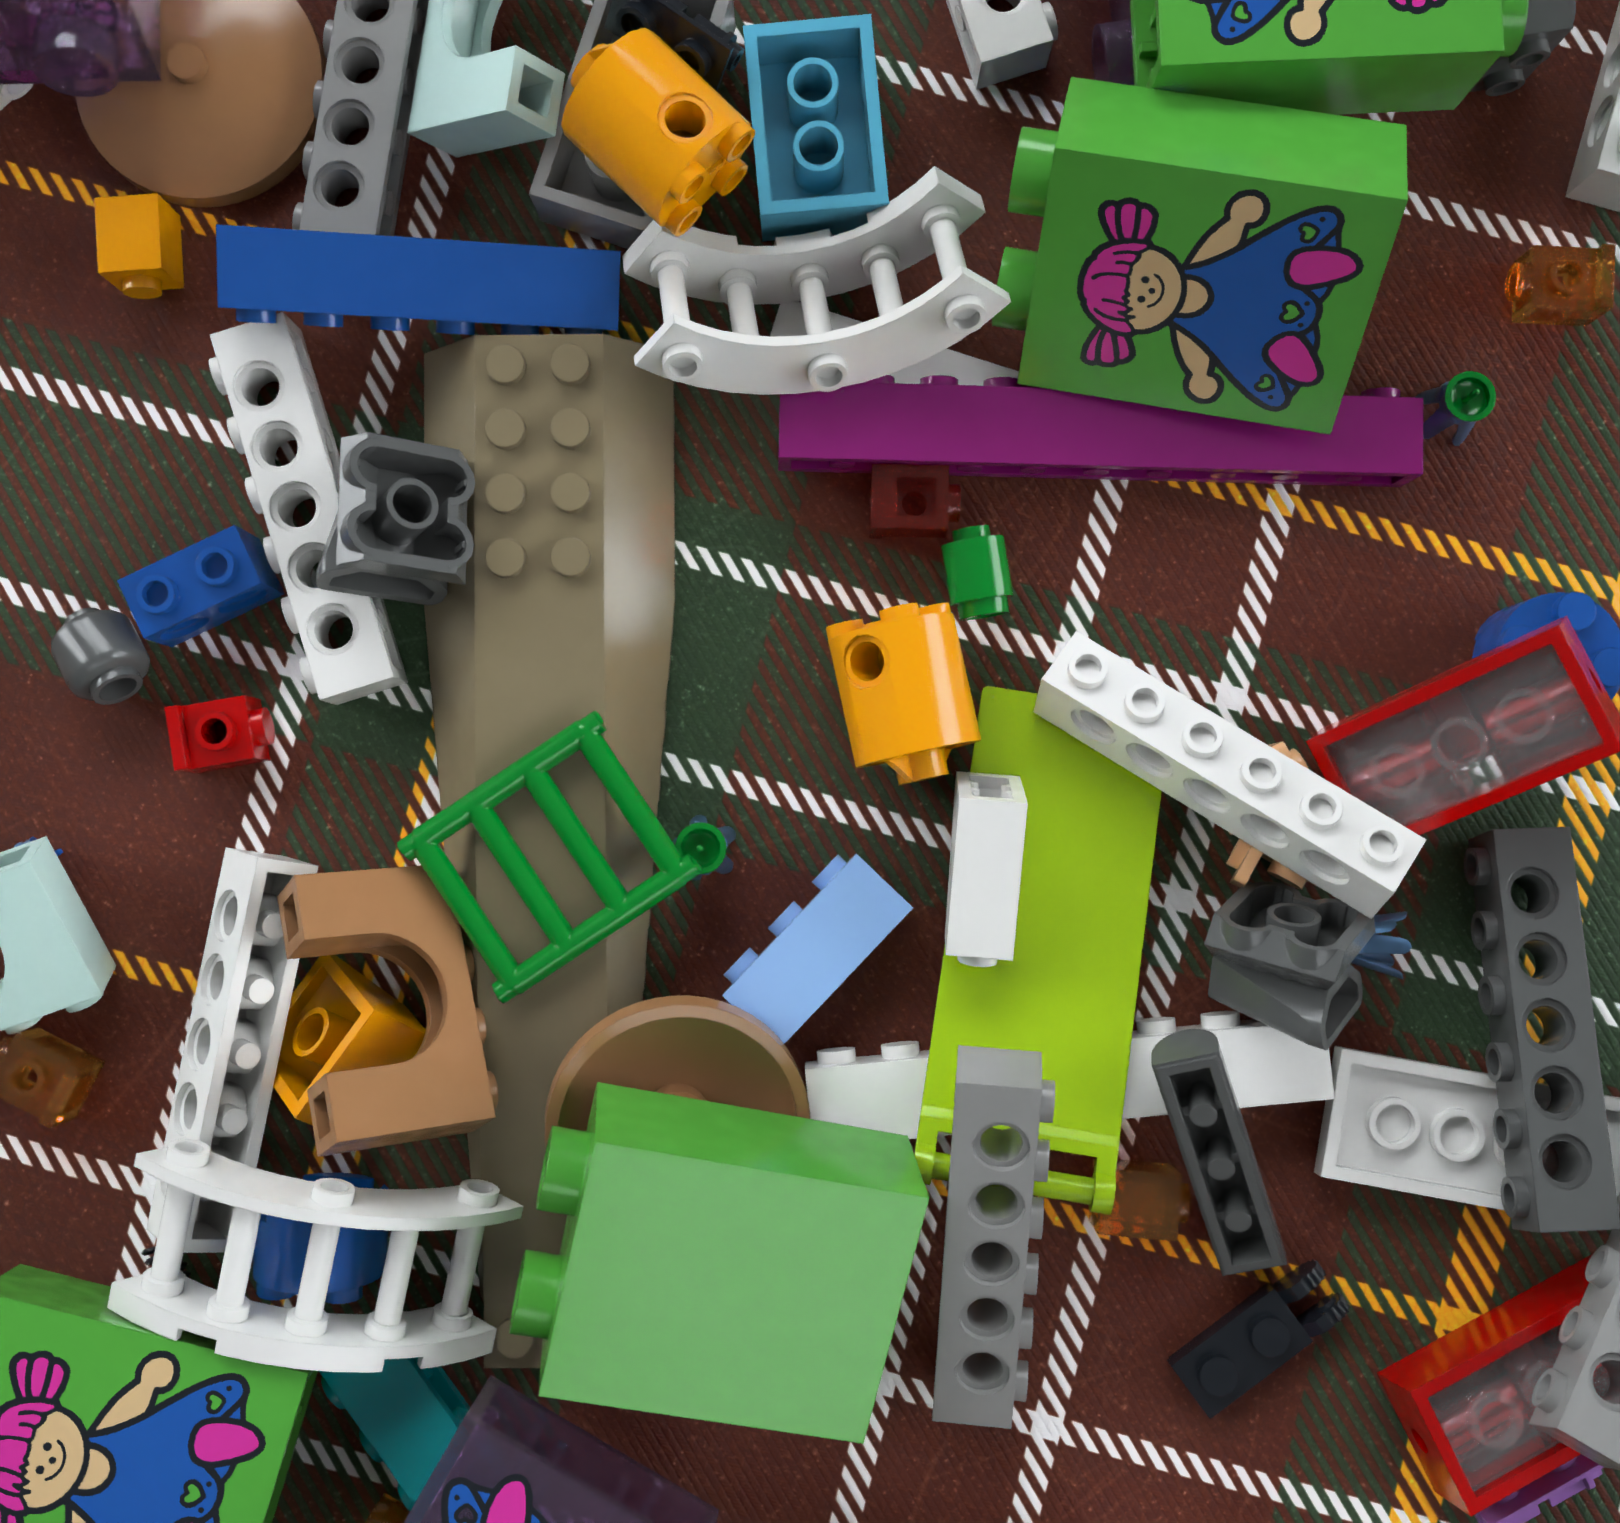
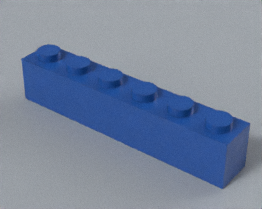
(415, 279)

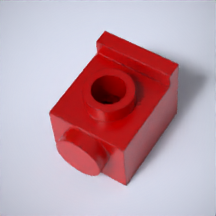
(194, 736)

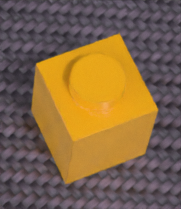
(139, 244)

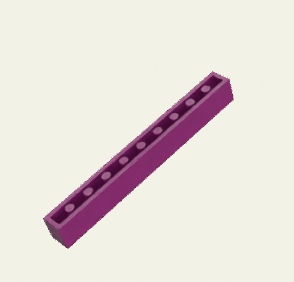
(1079, 436)

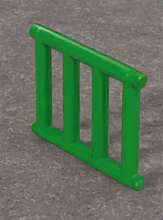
(478, 809)

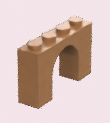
(409, 923)

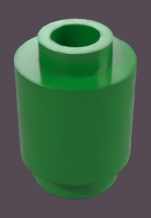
(977, 573)

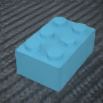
(815, 124)

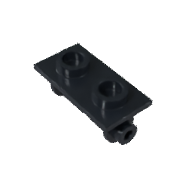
(695, 40)

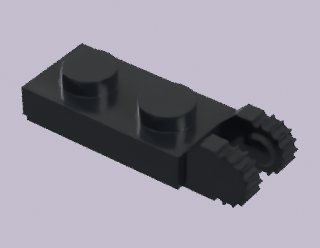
(1255, 1339)

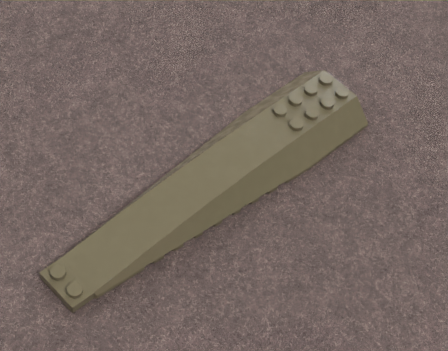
(554, 622)

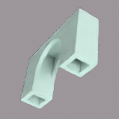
(477, 97)
(46, 940)

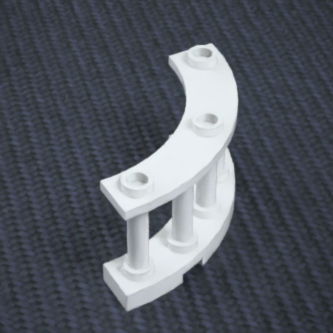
(808, 270)
(306, 1334)

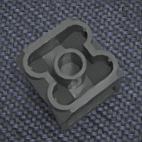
(398, 520)
(1288, 960)

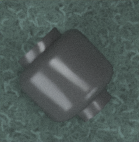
(100, 655)

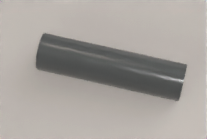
(1217, 1151)

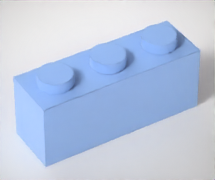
(816, 946)

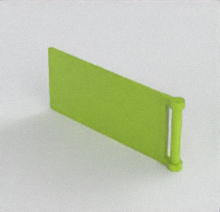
(1073, 948)

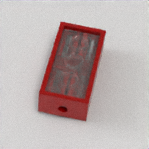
(1475, 732)
(1472, 1395)

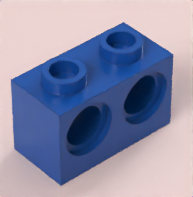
(200, 587)

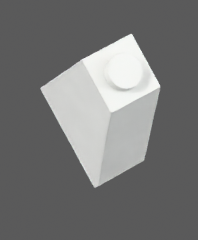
(985, 867)

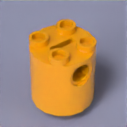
(656, 128)
(904, 689)

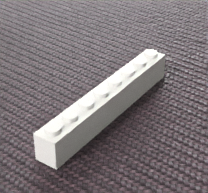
(888, 1088)

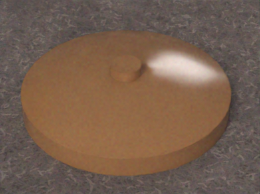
(226, 107)
(678, 1049)

